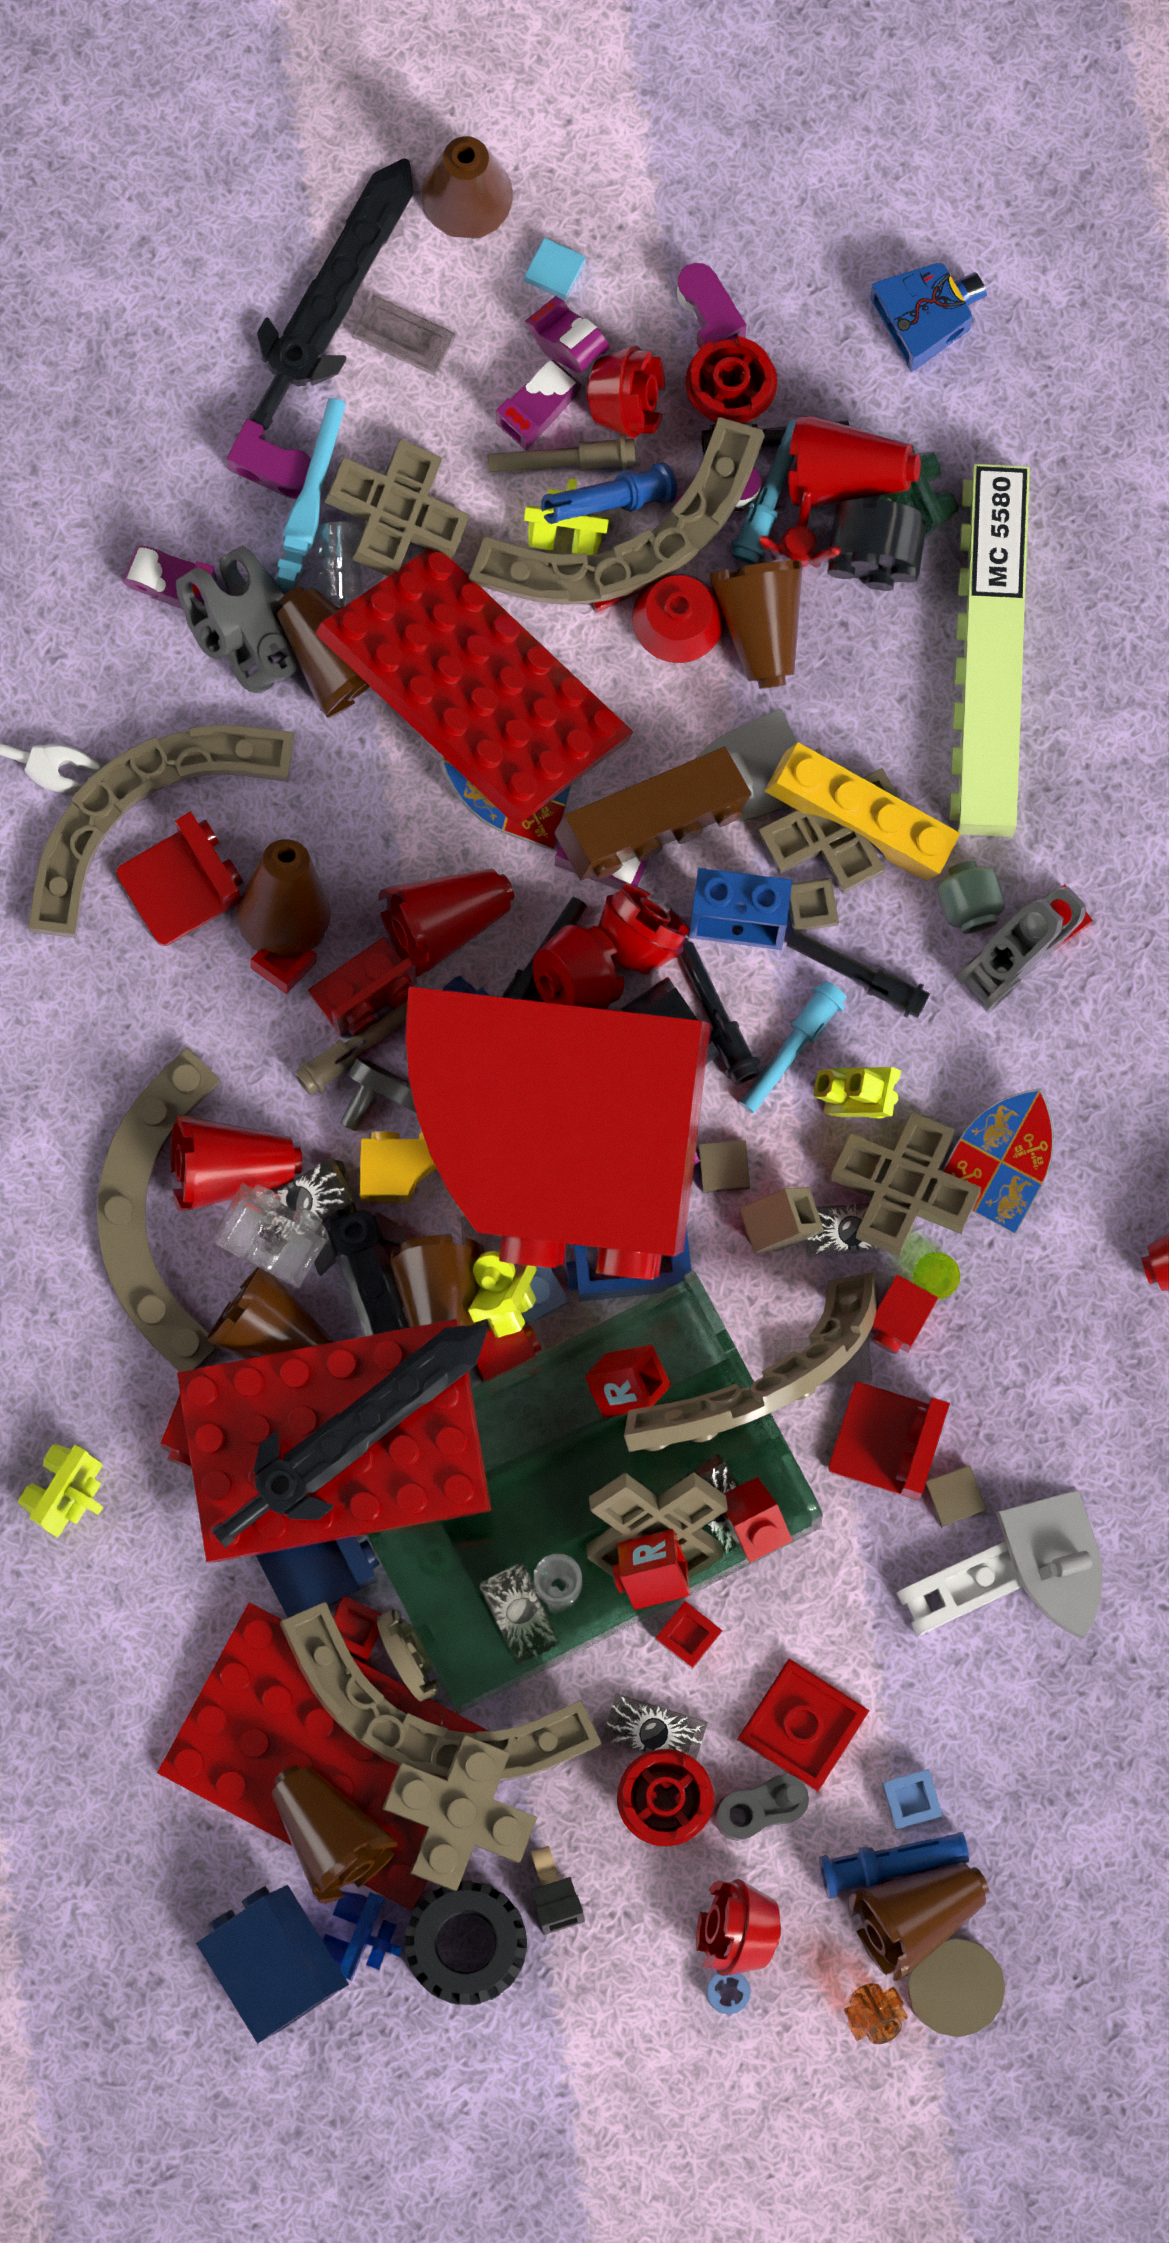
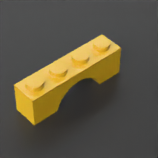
(832, 792)
(392, 1167)

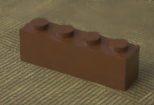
(653, 814)

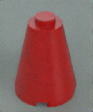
(847, 463)
(443, 914)
(218, 1157)

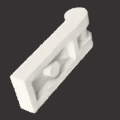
(961, 1588)

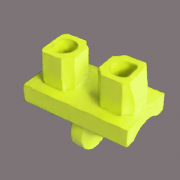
(587, 528)
(858, 1091)
(502, 1293)
(69, 1491)

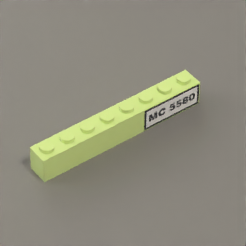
(992, 650)

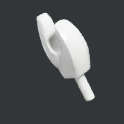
(45, 762)

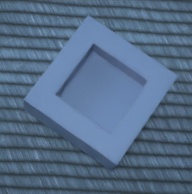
(547, 1293)
(912, 1799)

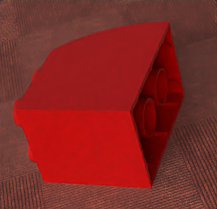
(560, 1123)

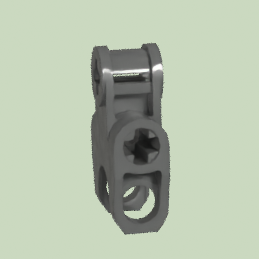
(241, 622)
(1020, 947)

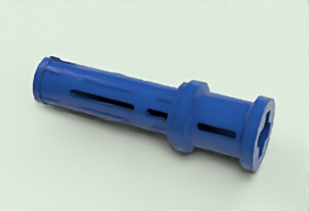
(626, 491)
(872, 1867)

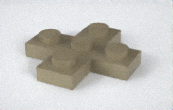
(396, 508)
(843, 850)
(905, 1184)
(638, 1513)
(459, 1813)

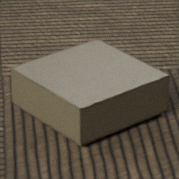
(812, 905)
(724, 1166)
(955, 1496)

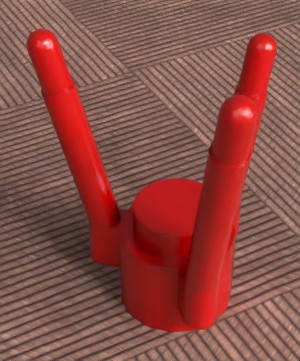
(799, 541)

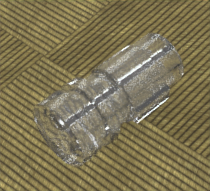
(341, 576)
(565, 1571)

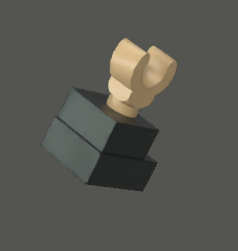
(555, 1898)

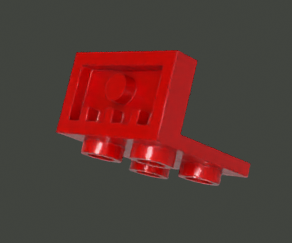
(364, 987)
(888, 1440)

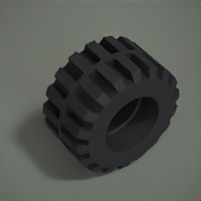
(474, 1986)

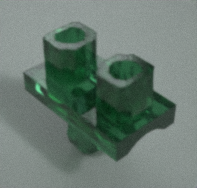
(920, 496)

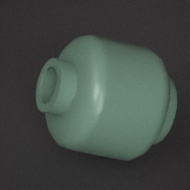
(971, 897)

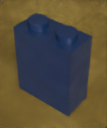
(271, 1961)

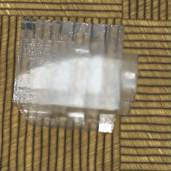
(283, 1255)

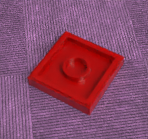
(803, 1725)

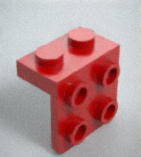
(181, 881)

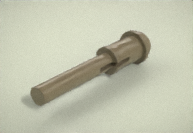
(588, 456)
(323, 1068)

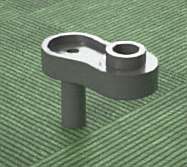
(372, 1080)
(773, 1803)

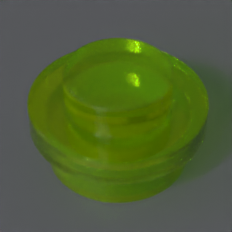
(937, 1274)

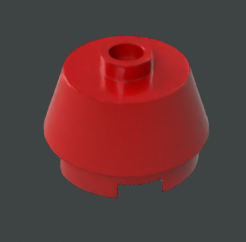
(731, 380)
(625, 391)
(678, 618)
(641, 930)
(578, 969)
(665, 1797)
(739, 1928)

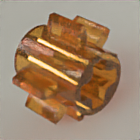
(875, 2013)

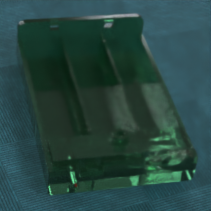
(544, 1459)

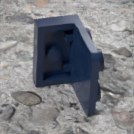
(319, 1572)

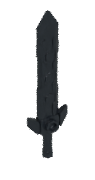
(330, 295)
(365, 1265)
(347, 1435)

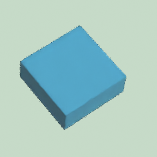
(554, 269)

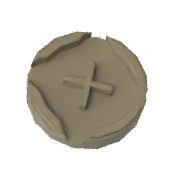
(407, 1655)
(957, 1989)

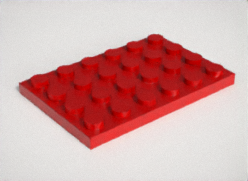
(474, 684)
(410, 1477)
(264, 1717)

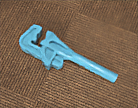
(304, 515)

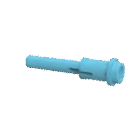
(762, 515)
(807, 1027)

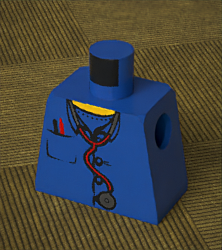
(926, 310)

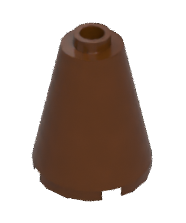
(467, 190)
(762, 617)
(327, 675)
(284, 902)
(436, 1279)
(265, 1320)
(329, 1833)
(916, 1914)

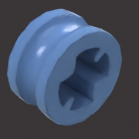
(714, 1997)

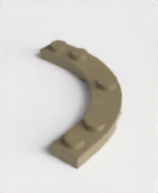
(643, 558)
(125, 783)
(123, 1211)
(833, 1342)
(408, 1739)

